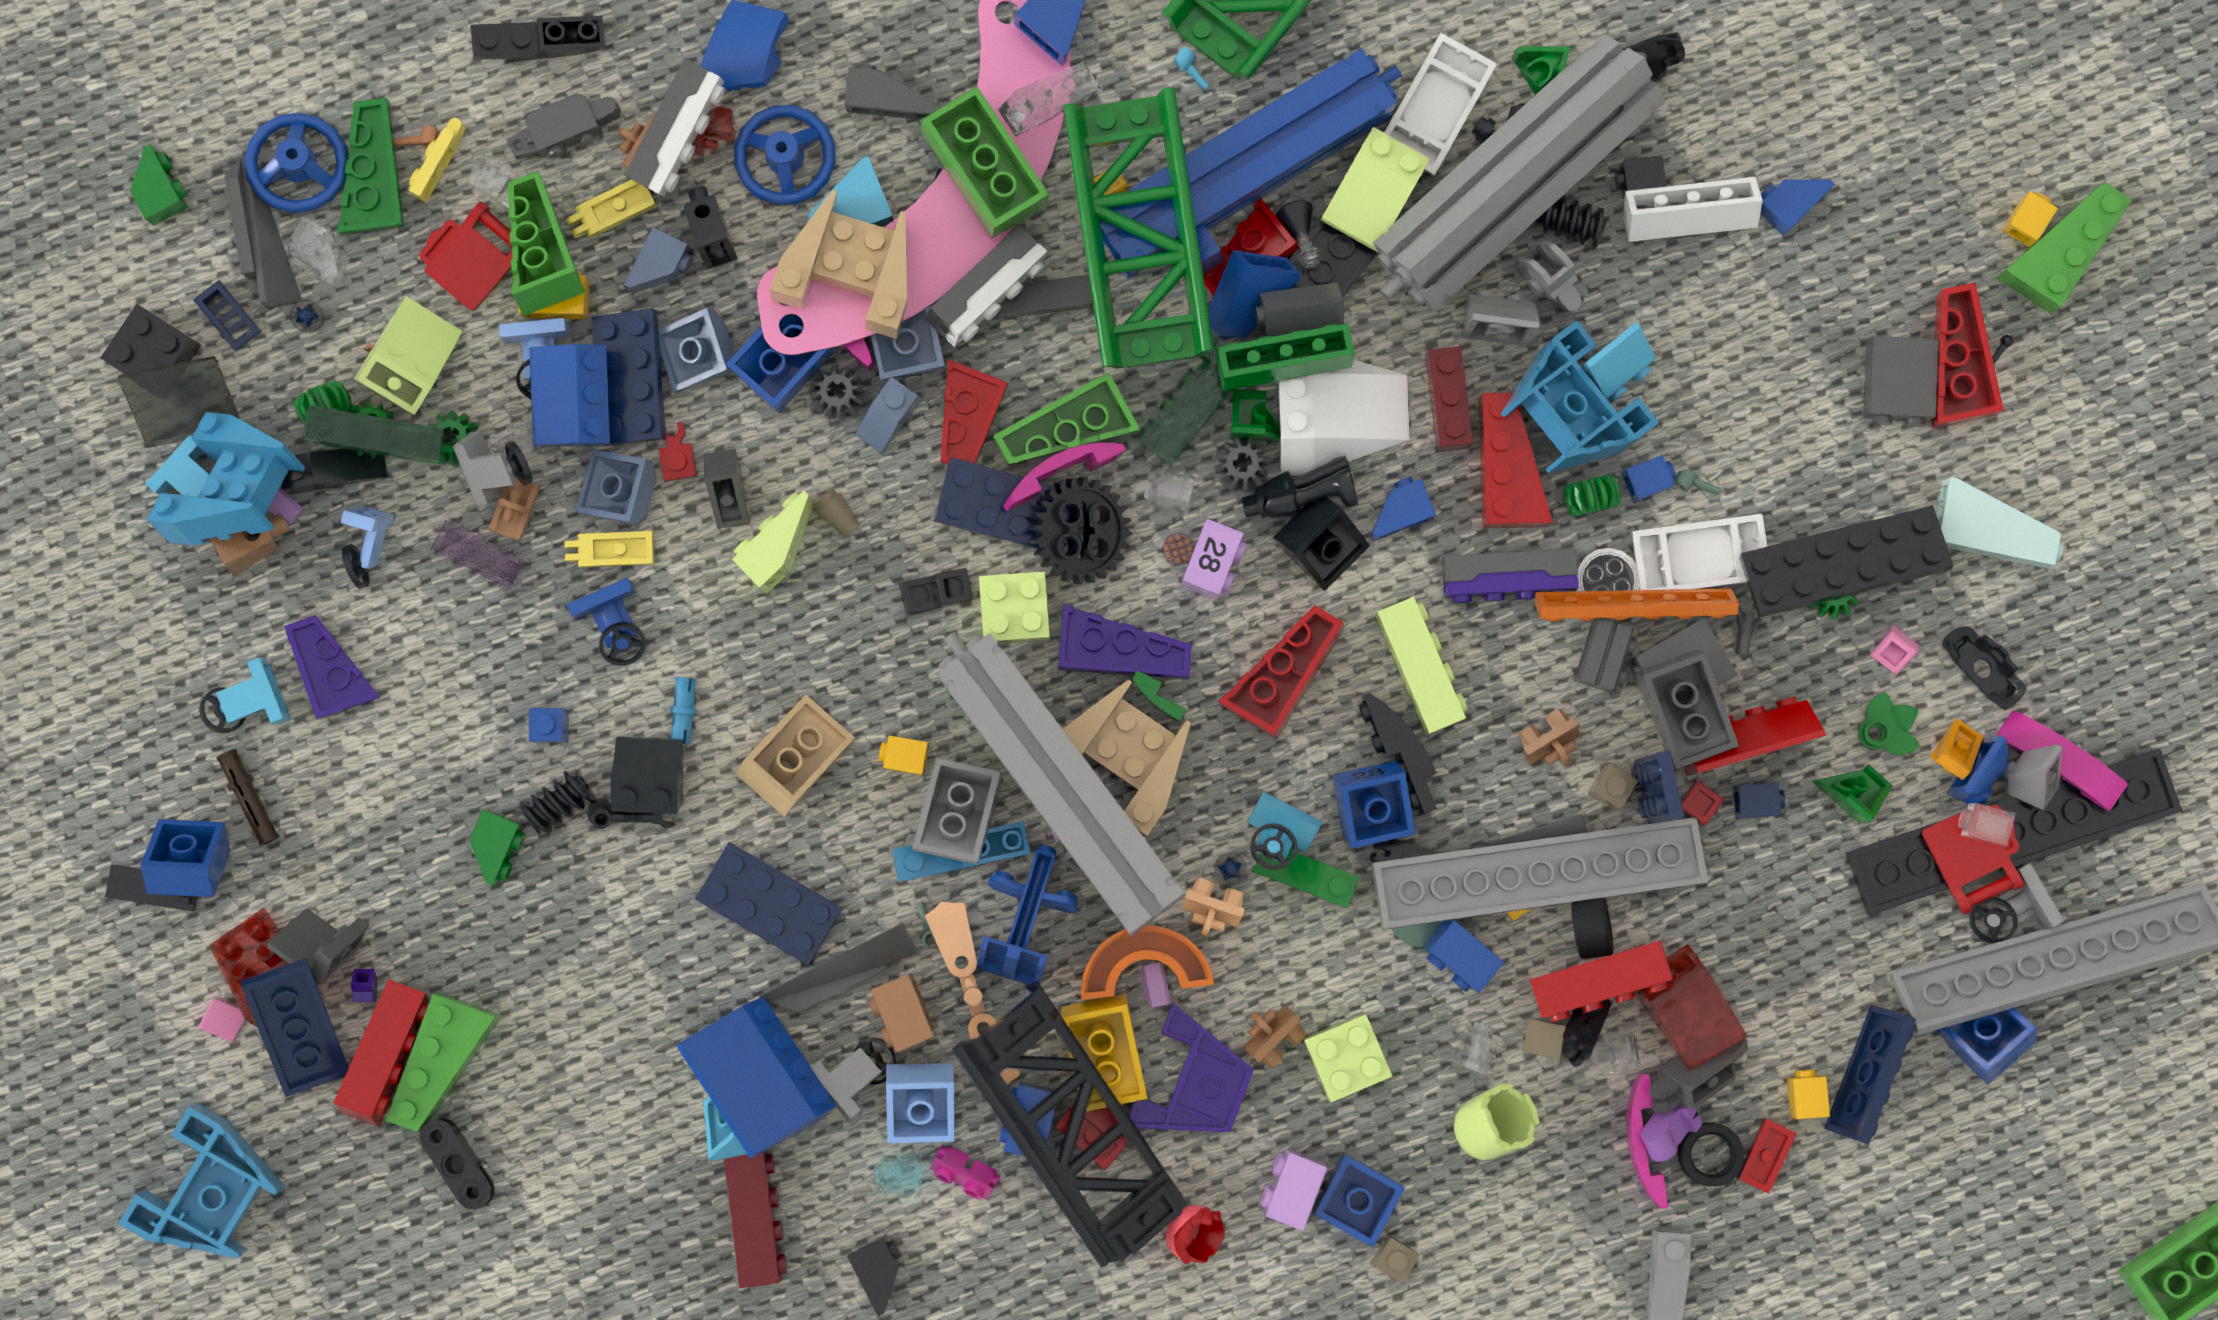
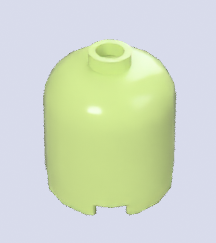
(1496, 1123)

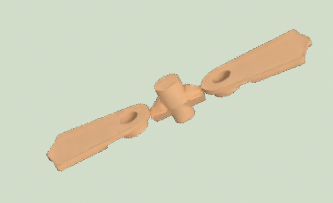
(954, 939)

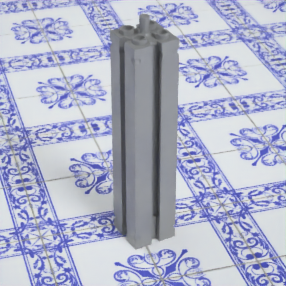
(1518, 173)
(1058, 781)

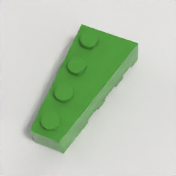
(2061, 256)
(442, 1050)

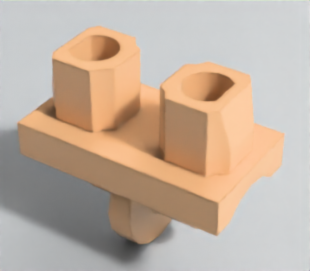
(1212, 911)

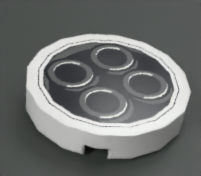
(1607, 571)

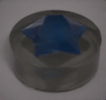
(307, 316)
(1230, 868)

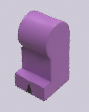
(1667, 1130)

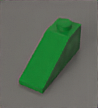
(1313, 878)

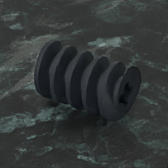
(1574, 221)
(558, 802)

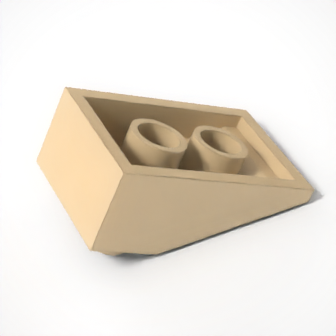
(794, 755)

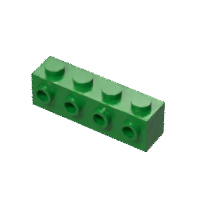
(1285, 356)

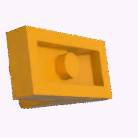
(1958, 749)

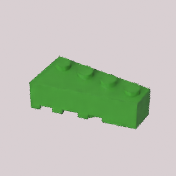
(540, 254)
(1077, 419)

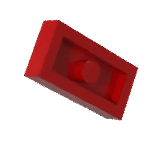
(1766, 1155)

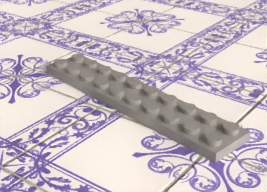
(1539, 873)
(2058, 959)

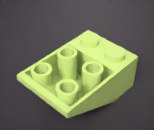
(408, 356)
(774, 549)

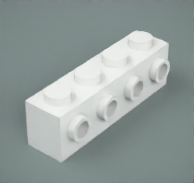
(1692, 209)

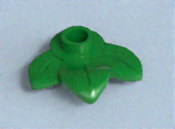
(1892, 724)

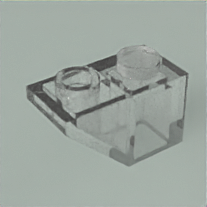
(320, 249)

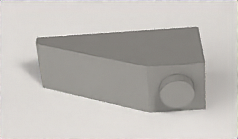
(1669, 1273)

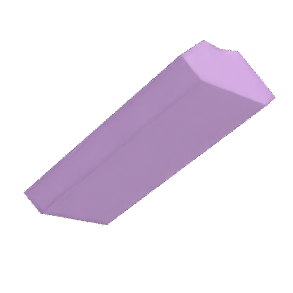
(286, 506)
(1155, 984)

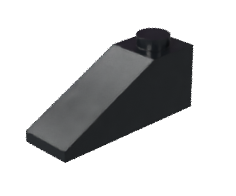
(333, 469)

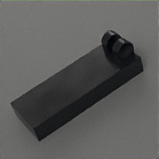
(128, 885)

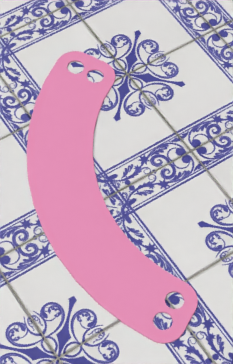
(941, 227)

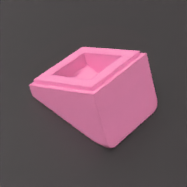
(1895, 650)
(222, 1019)

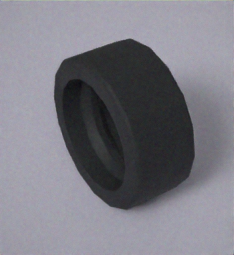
(1729, 1172)

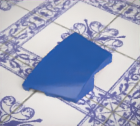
(744, 45)

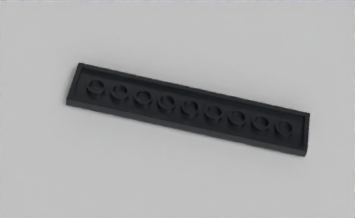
(1905, 870)

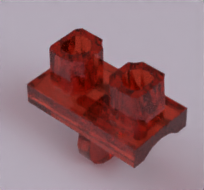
(720, 128)

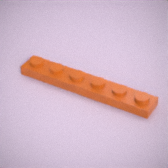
(1636, 603)

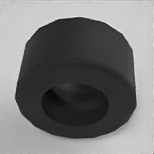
(1592, 928)

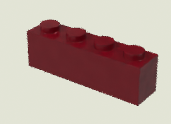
(754, 1221)

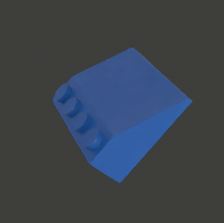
(756, 1077)

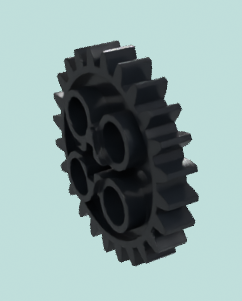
(1107, 532)

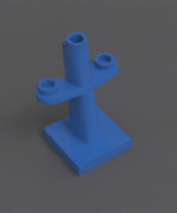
(1012, 958)

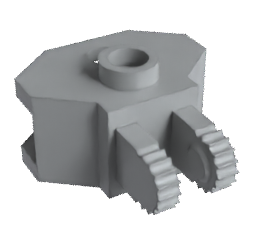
(1552, 276)

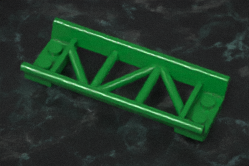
(1222, 39)
(1139, 122)

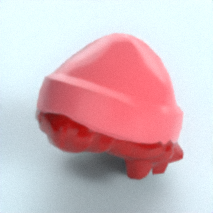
(1195, 1234)

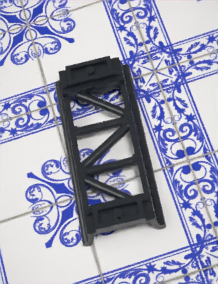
(1151, 1201)

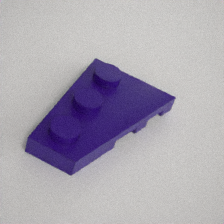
(326, 670)

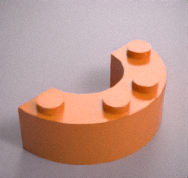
(1148, 943)

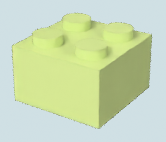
(1015, 607)
(1347, 1057)

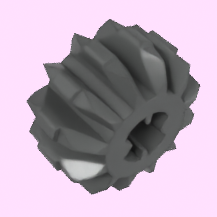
(835, 404)
(1232, 458)

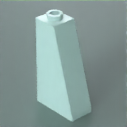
(1991, 528)

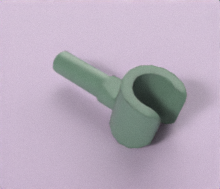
(1687, 478)
(922, 912)

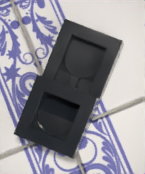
(936, 591)

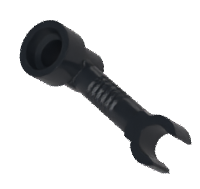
(604, 806)

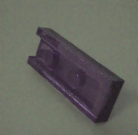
(477, 554)

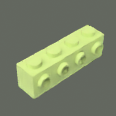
(1420, 665)

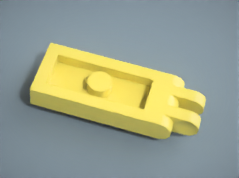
(437, 158)
(611, 209)
(612, 549)

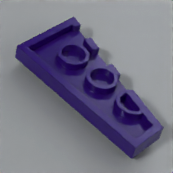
(1112, 647)

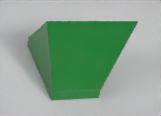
(1540, 64)
(1253, 417)
(1857, 792)

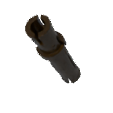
(242, 786)

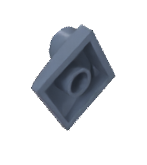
(695, 349)
(913, 352)
(617, 487)

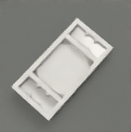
(1440, 100)
(1696, 553)

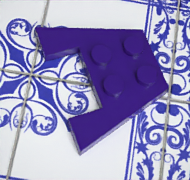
(1208, 1085)

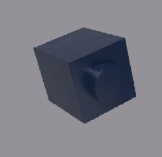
(1758, 800)

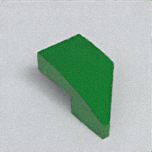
(1149, 688)

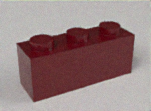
(1448, 399)

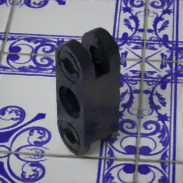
(441, 1154)

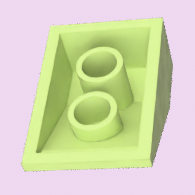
(1375, 188)

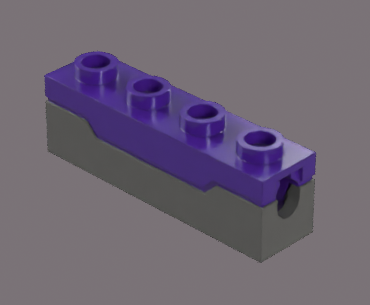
(1509, 573)

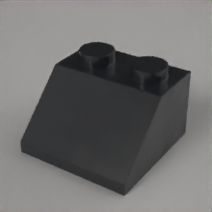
(1322, 541)
(647, 775)

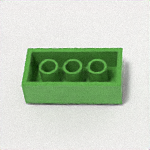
(984, 162)
(2179, 1271)

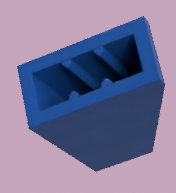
(1051, 25)
(1240, 289)

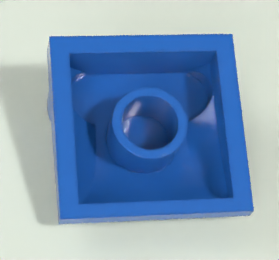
(1988, 765)

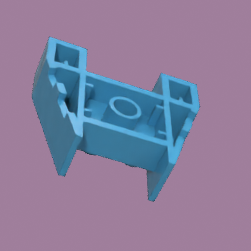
(1573, 407)
(237, 490)
(212, 1193)

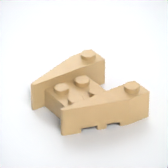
(849, 257)
(1133, 750)

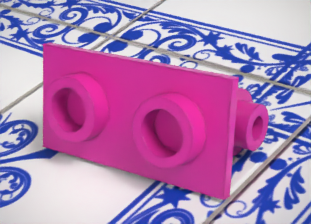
(952, 1169)

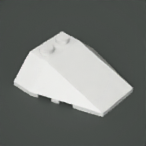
(1341, 415)

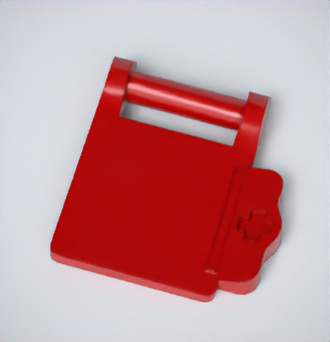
(465, 259)
(1968, 859)

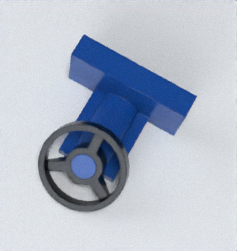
(612, 620)

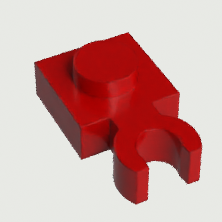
(677, 459)

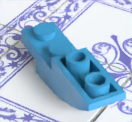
(1000, 844)

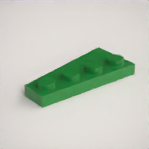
(372, 182)

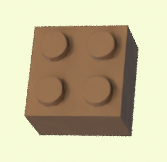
(902, 1013)

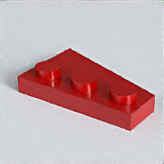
(1258, 234)
(969, 411)

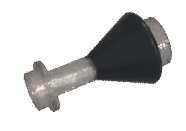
(1296, 217)

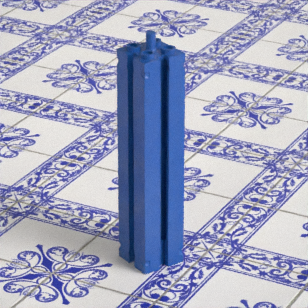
(1265, 150)

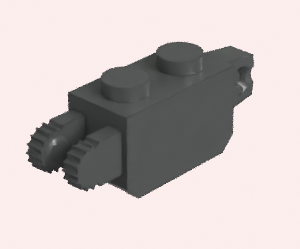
(563, 125)
(1694, 1086)

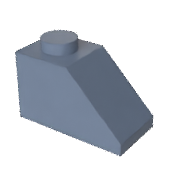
(658, 262)
(887, 415)

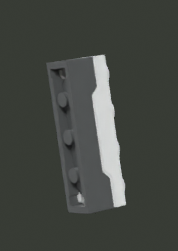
(675, 128)
(986, 286)

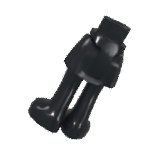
(1287, 494)

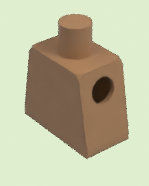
(241, 553)

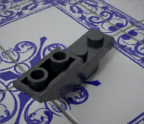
(538, 39)
(1396, 737)

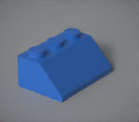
(773, 374)
(569, 395)

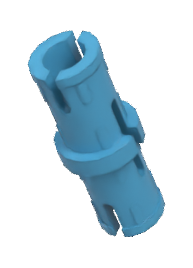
(683, 709)

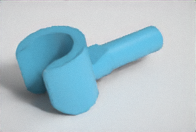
(1185, 58)

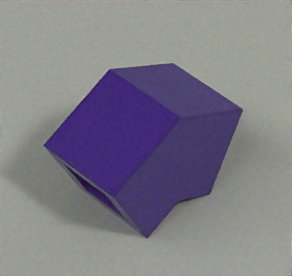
(364, 985)

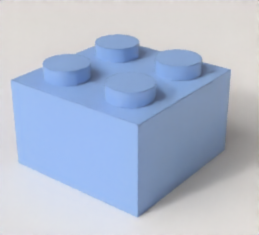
(920, 1102)

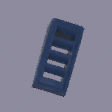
(208, 295)

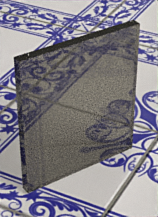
(175, 397)

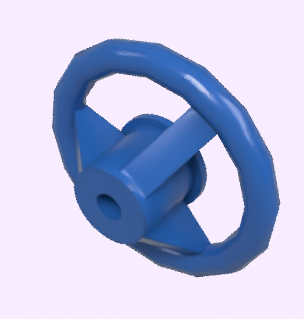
(784, 154)
(295, 162)

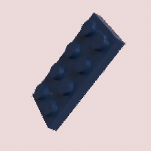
(632, 375)
(975, 499)
(1658, 788)
(769, 903)
(295, 1027)
(1870, 1074)

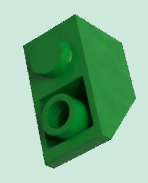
(155, 188)
(493, 844)

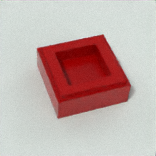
(1701, 802)

